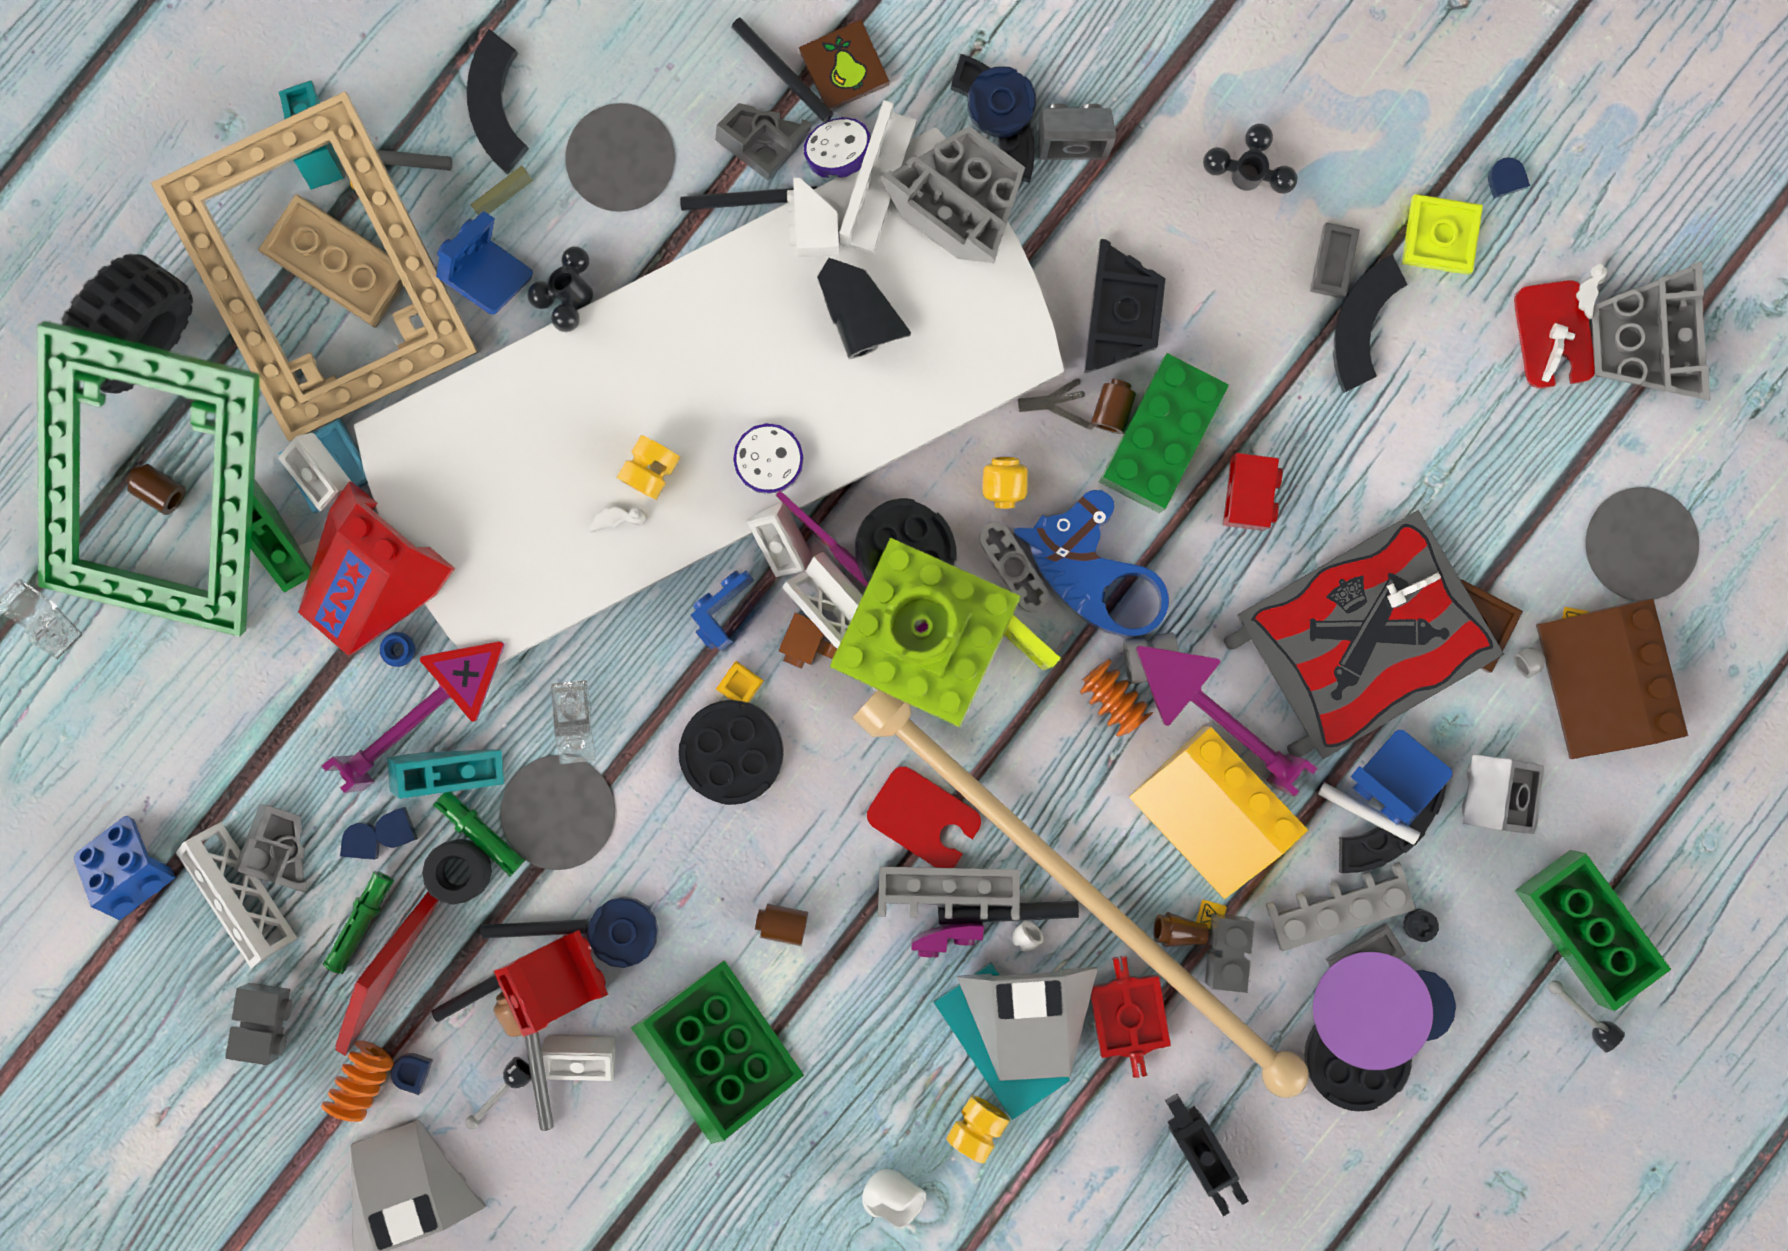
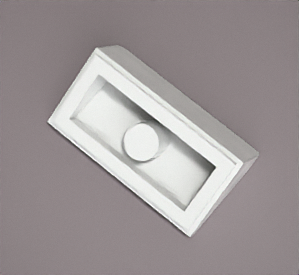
(314, 470)
(780, 540)
(579, 1057)

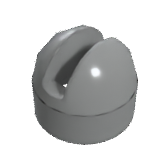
(1529, 661)

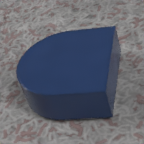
(1507, 177)
(395, 828)
(360, 842)
(411, 1072)

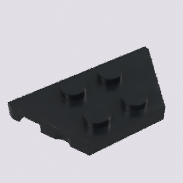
(1123, 309)

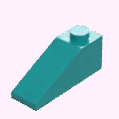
(322, 164)
(444, 772)

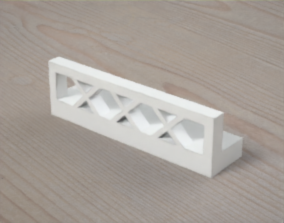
(870, 198)
(832, 593)
(224, 901)

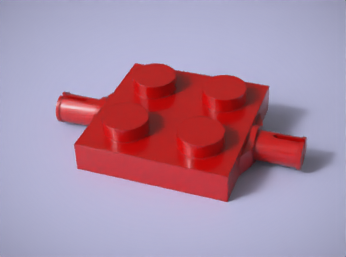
(1129, 1016)

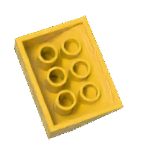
(1217, 812)

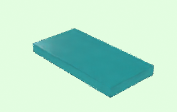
(1014, 1095)

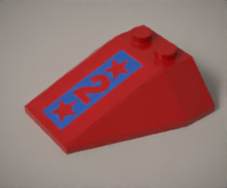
(366, 574)

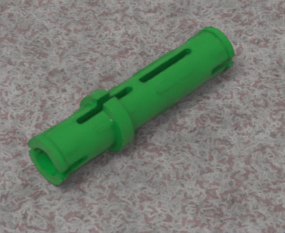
(474, 828)
(365, 909)

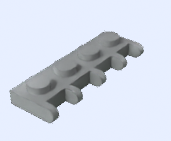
(949, 888)
(1342, 910)

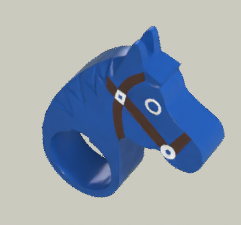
(1068, 561)

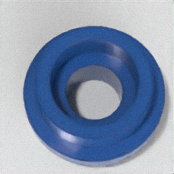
(387, 646)

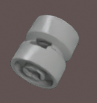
(1132, 663)

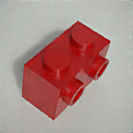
(1252, 492)

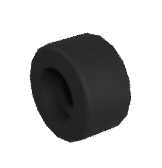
(435, 878)

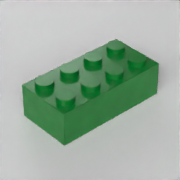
(1163, 433)
(1593, 930)

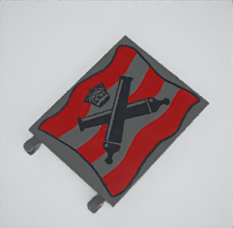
(1353, 657)

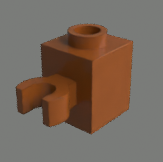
(803, 642)

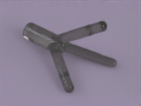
(1056, 397)

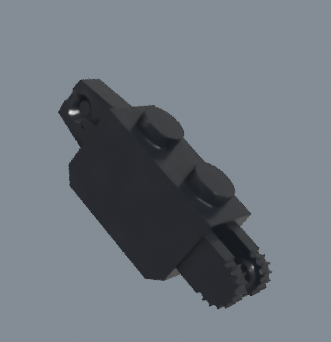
(1204, 1153)

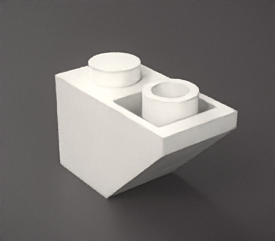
(815, 222)

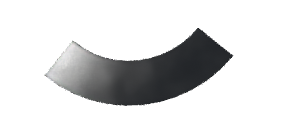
(485, 101)
(1017, 146)
(1356, 320)
(1380, 846)

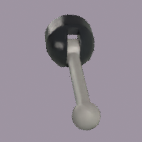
(1604, 1033)
(515, 1075)

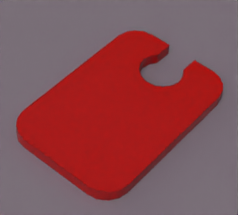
(1536, 313)
(916, 811)

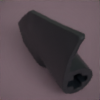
(859, 309)

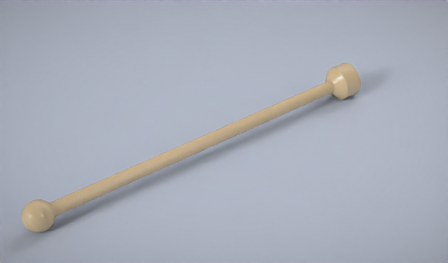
(884, 716)

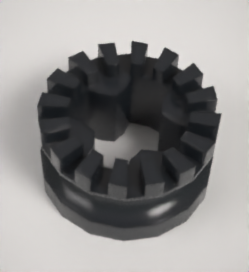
(1416, 915)

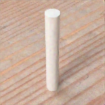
(1368, 813)

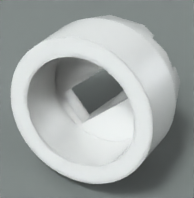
(1027, 936)

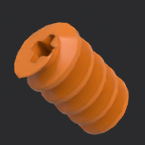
(1114, 698)
(361, 1084)

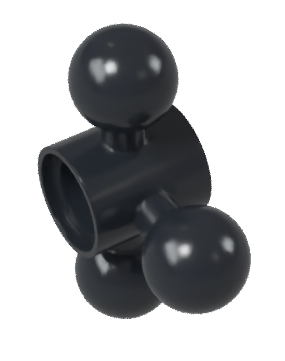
(1258, 139)
(567, 287)

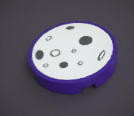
(837, 147)
(768, 458)

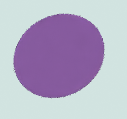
(1372, 1010)

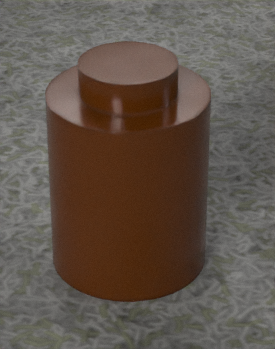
(1114, 406)
(155, 488)
(782, 924)

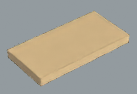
(333, 260)

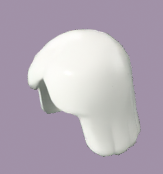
(893, 1198)

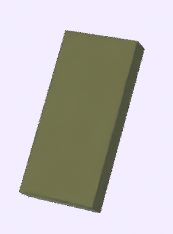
(502, 191)

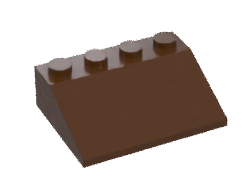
(1612, 679)

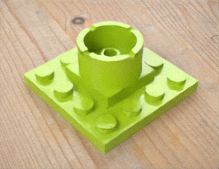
(933, 668)

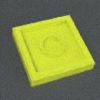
(1442, 234)
(1030, 644)

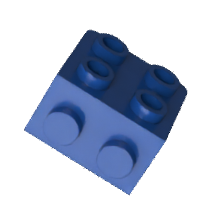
(481, 267)
(710, 631)
(1402, 777)
(119, 871)

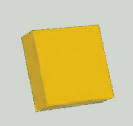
(739, 683)

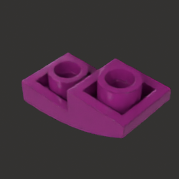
(935, 940)

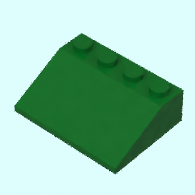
(717, 1052)

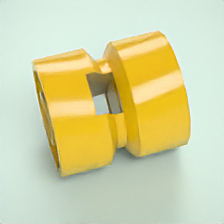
(636, 471)
(980, 1125)

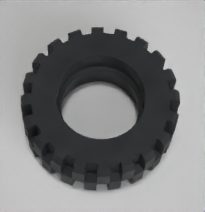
(132, 303)

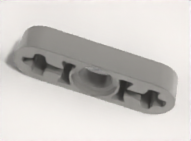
(1007, 540)

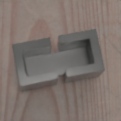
(1234, 938)
(261, 1030)

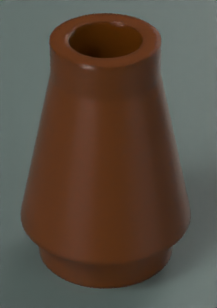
(1178, 931)

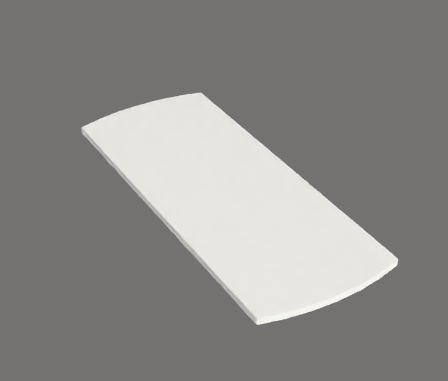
(736, 335)

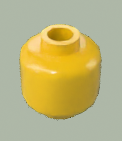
(1005, 482)

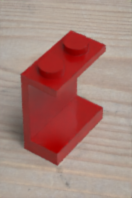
(551, 982)

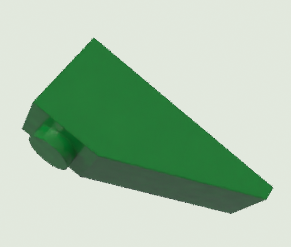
(275, 544)

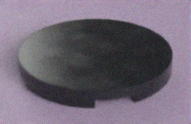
(907, 523)
(731, 752)
(1348, 1085)

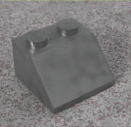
(1076, 132)
(1502, 794)

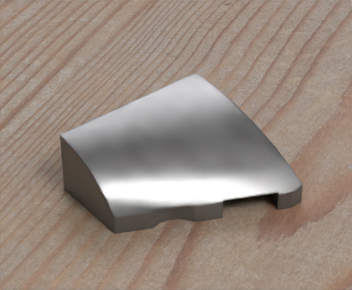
(760, 138)
(274, 849)

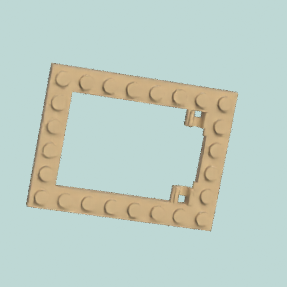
(319, 400)

